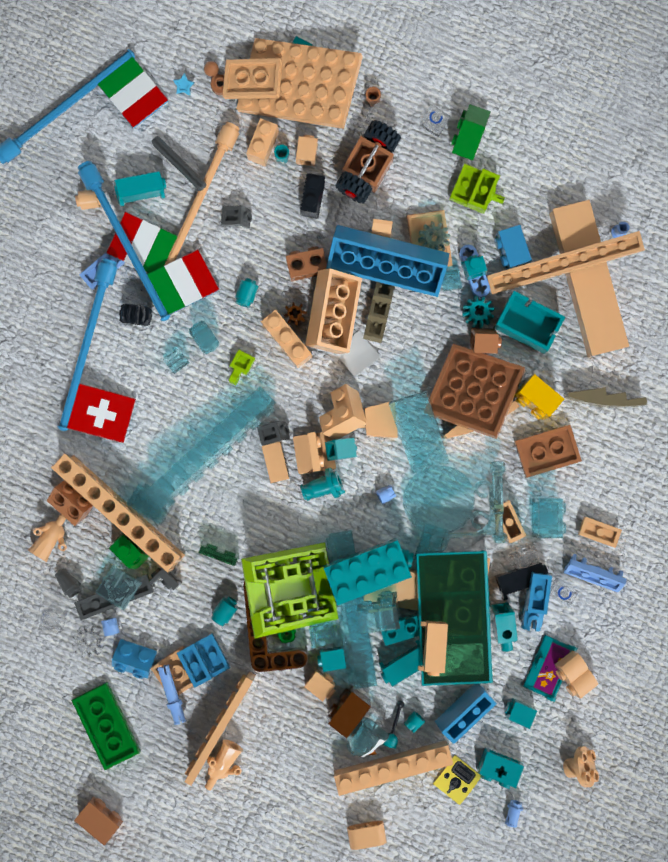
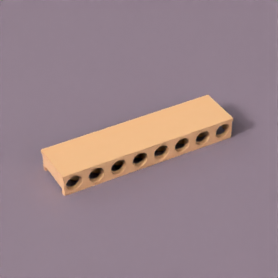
(592, 286)
(118, 512)

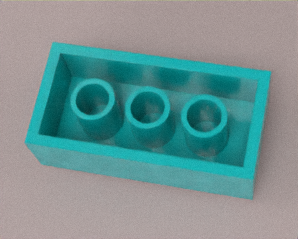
(367, 571)

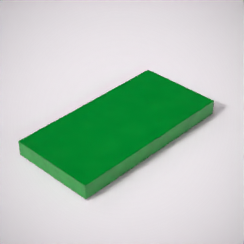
(106, 726)

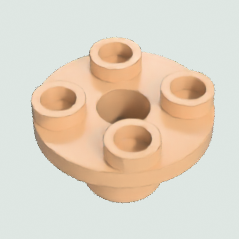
(582, 767)

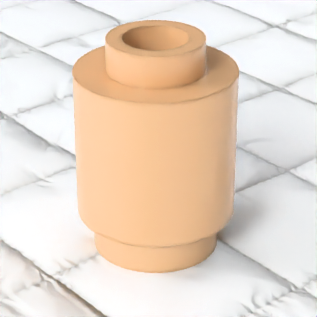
(87, 200)

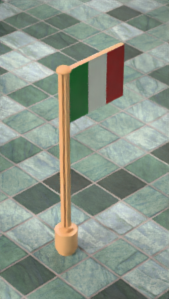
(157, 246)

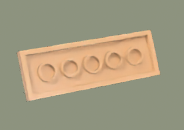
(215, 732)

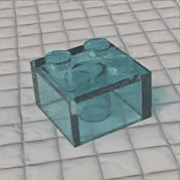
(548, 517)

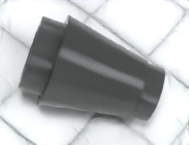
(68, 584)

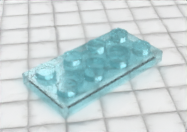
(419, 432)

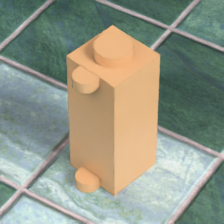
(434, 647)

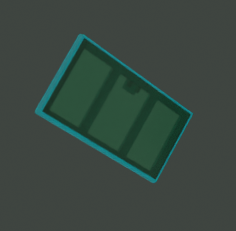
(456, 591)

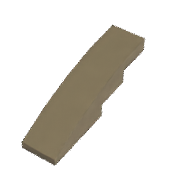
(379, 312)
(599, 398)

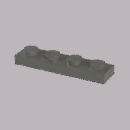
(97, 604)

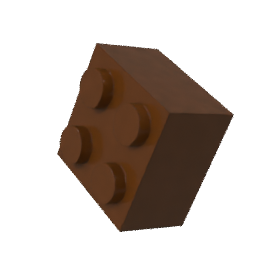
(349, 711)

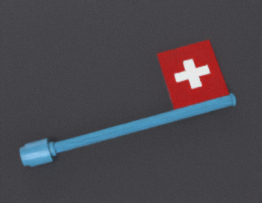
(88, 407)

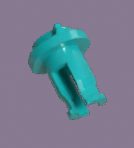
(323, 486)

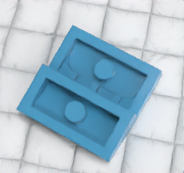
(203, 660)

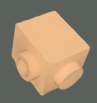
(307, 150)
(321, 685)

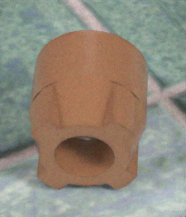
(373, 91)

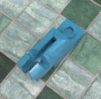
(536, 601)

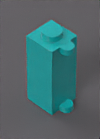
(139, 187)
(402, 666)

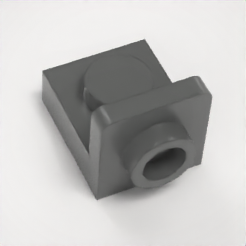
(236, 216)
(273, 432)
(169, 579)

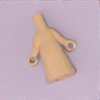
(52, 532)
(220, 765)

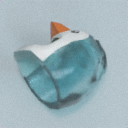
(364, 739)

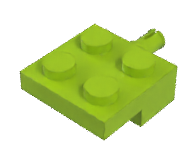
(476, 189)

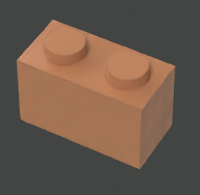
(485, 340)
(99, 820)

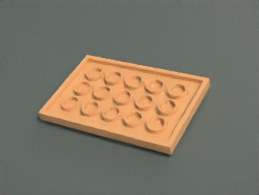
(313, 83)

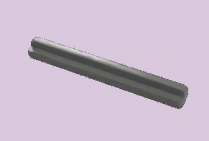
(179, 163)

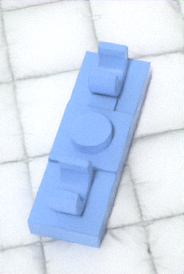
(595, 574)

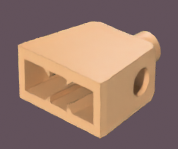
(380, 422)

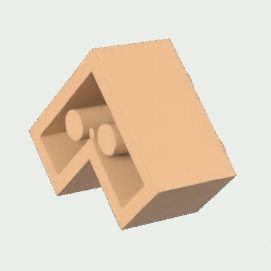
(345, 416)

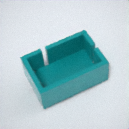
(529, 324)

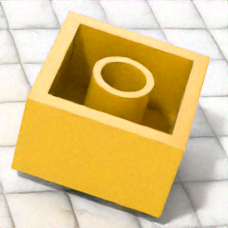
(538, 397)

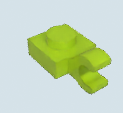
(241, 364)

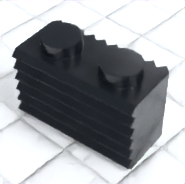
(312, 196)

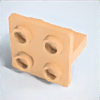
(311, 453)

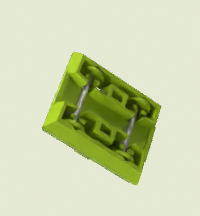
(288, 589)

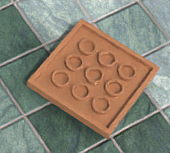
(475, 390)

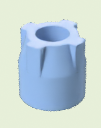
(385, 494)
(110, 627)

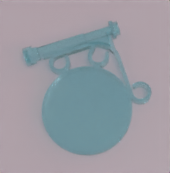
(444, 501)

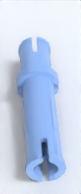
(174, 702)

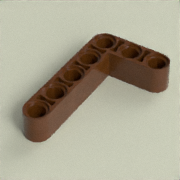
(264, 652)

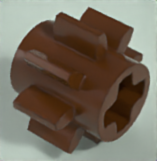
(290, 311)

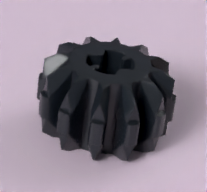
(135, 314)

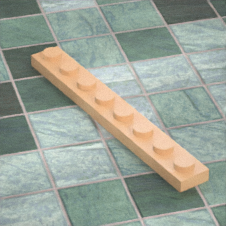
(566, 262)

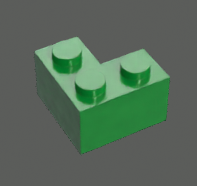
(471, 126)

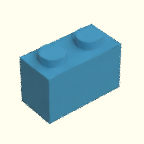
(512, 247)

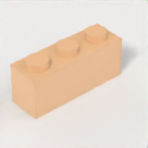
(286, 339)

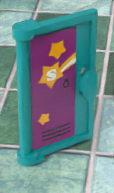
(543, 677)

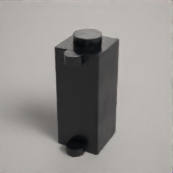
(517, 579)

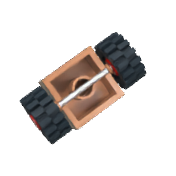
(368, 162)

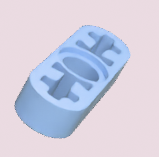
(484, 283)

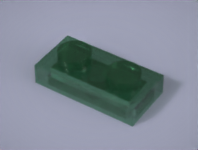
(211, 551)

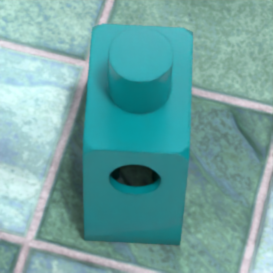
(504, 625)

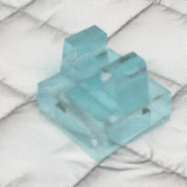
(452, 280)
(175, 360)

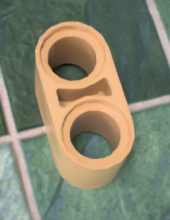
(366, 835)

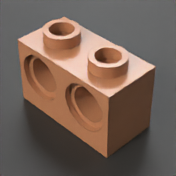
(308, 269)
(69, 503)

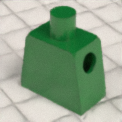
(128, 552)

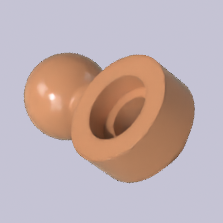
(211, 69)

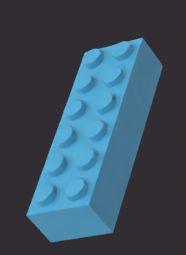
(388, 260)

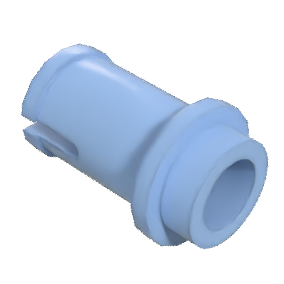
(620, 230)
(513, 813)

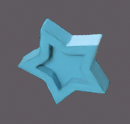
(183, 84)

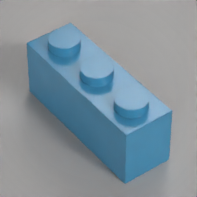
(465, 712)

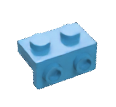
(133, 659)

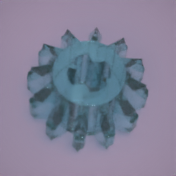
(427, 235)
(204, 337)

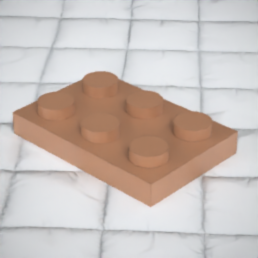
(547, 451)

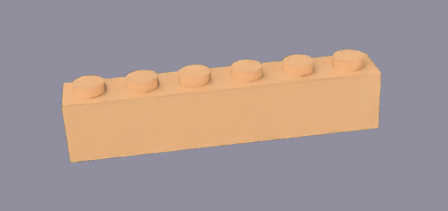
(392, 767)

